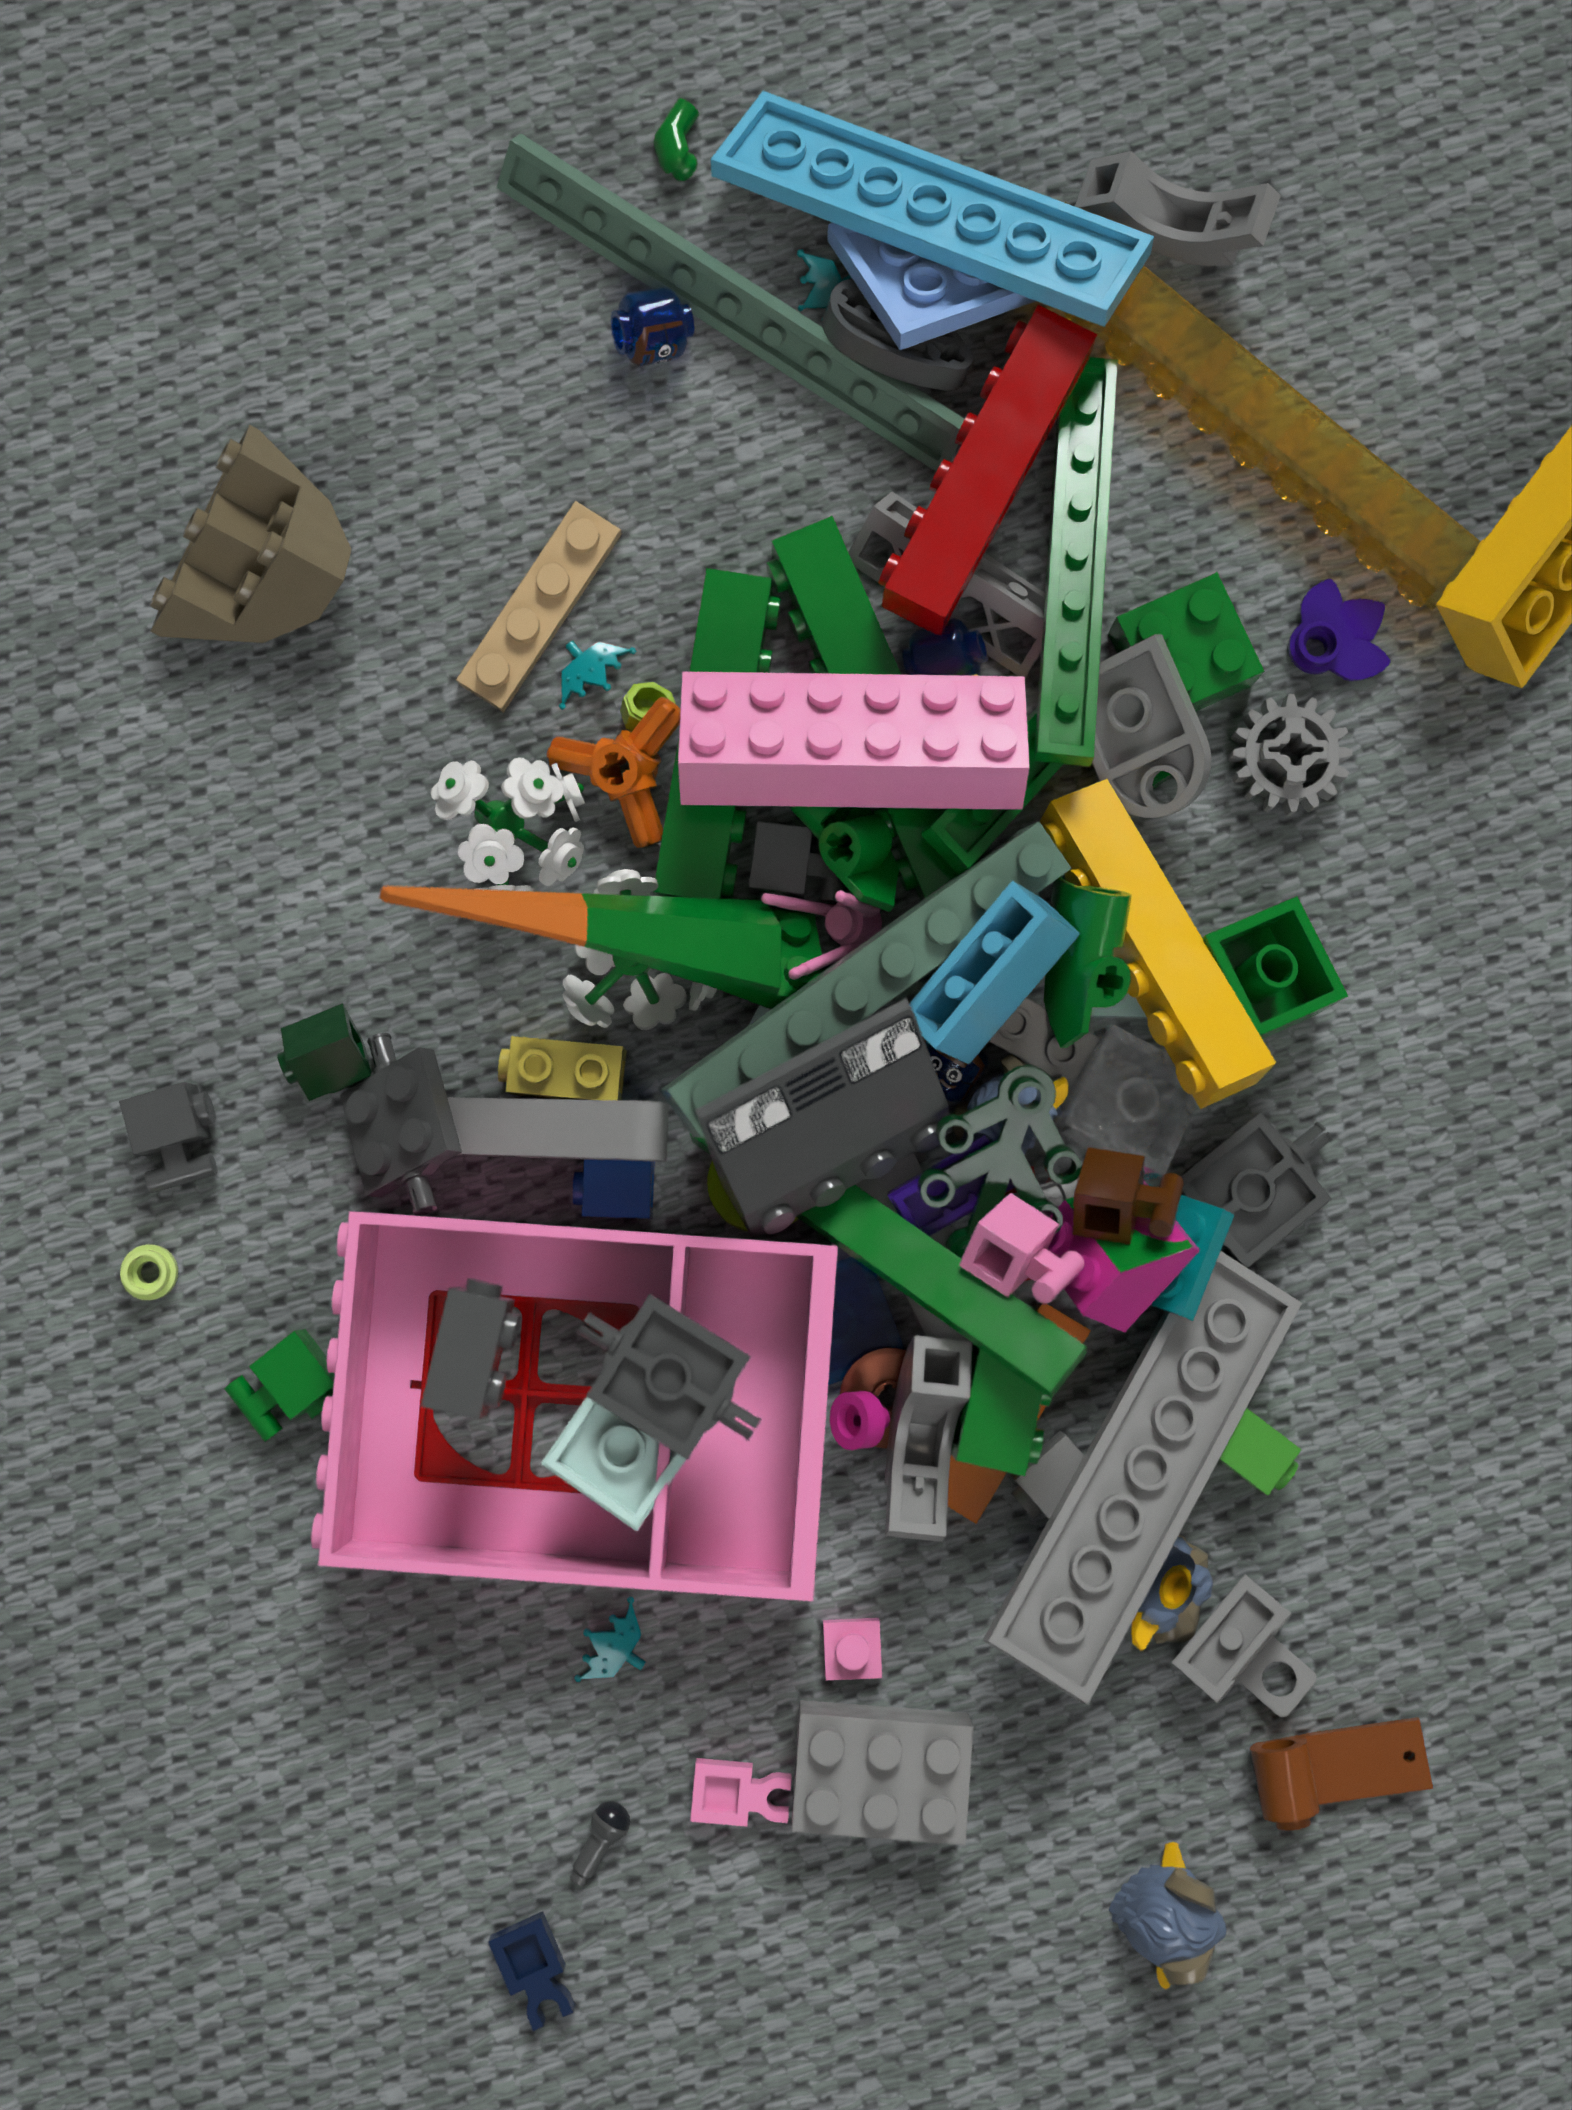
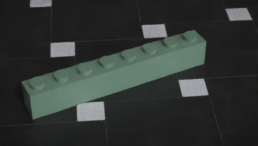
(869, 973)

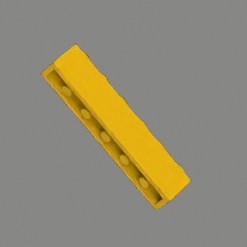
(1169, 964)

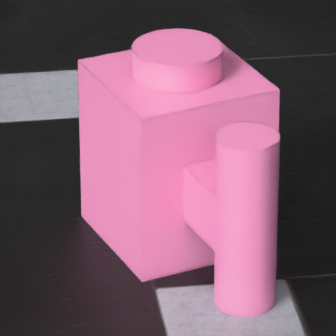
(1014, 1246)

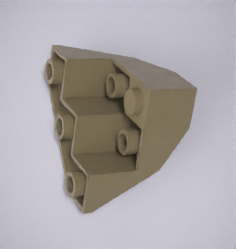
(258, 554)

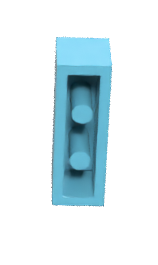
(991, 972)

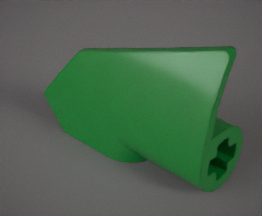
(856, 850)
(1087, 971)

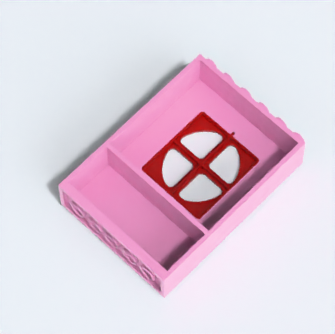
(727, 1523)

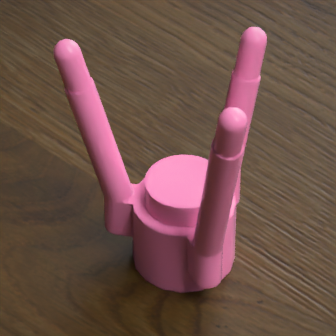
(847, 923)

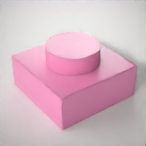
(852, 1649)

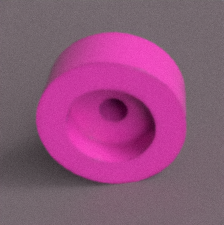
(858, 1420)

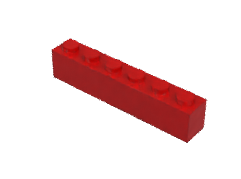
(987, 471)

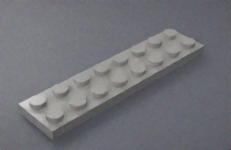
(1140, 1481)

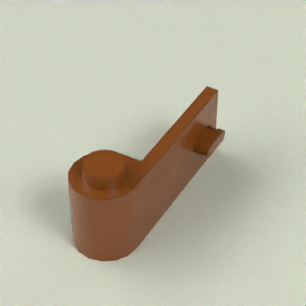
(1337, 1766)

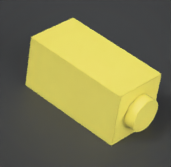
(562, 1069)

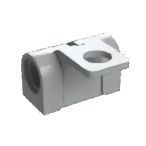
(1240, 1645)

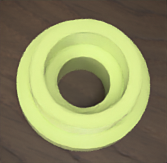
(131, 1272)

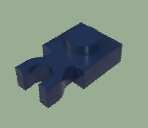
(530, 1962)

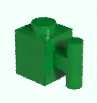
(292, 1377)

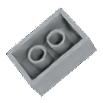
(882, 1772)

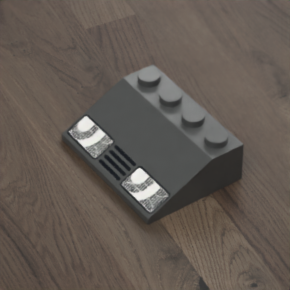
(825, 1120)

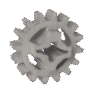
(1266, 755)

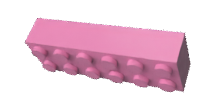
(853, 740)

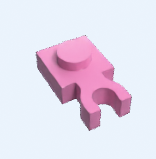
(727, 1793)

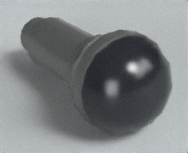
(608, 1825)

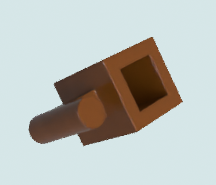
(1113, 1196)

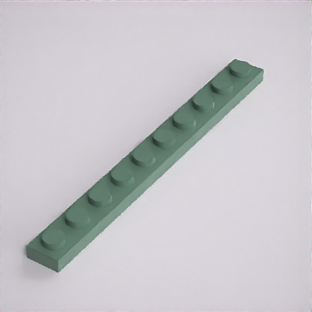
(727, 301)

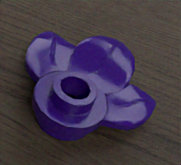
(1343, 629)

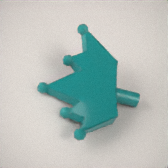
(823, 276)
(589, 668)
(613, 1646)

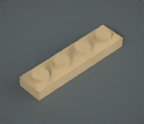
(539, 606)

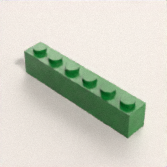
(727, 639)

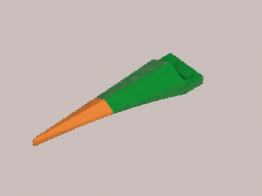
(713, 941)

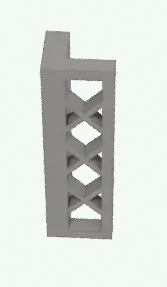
(991, 584)

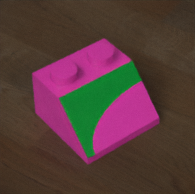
(1119, 1277)

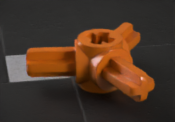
(604, 760)

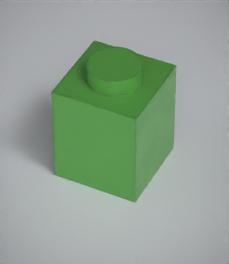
(1260, 1454)

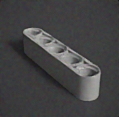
(561, 1128)

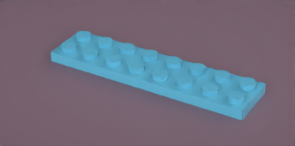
(933, 207)

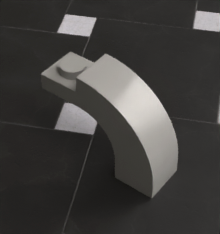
(1184, 221)
(921, 1433)

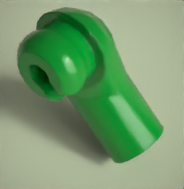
(671, 143)

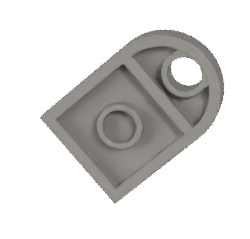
(1148, 728)

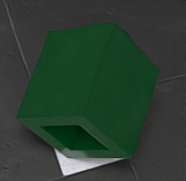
(323, 1053)

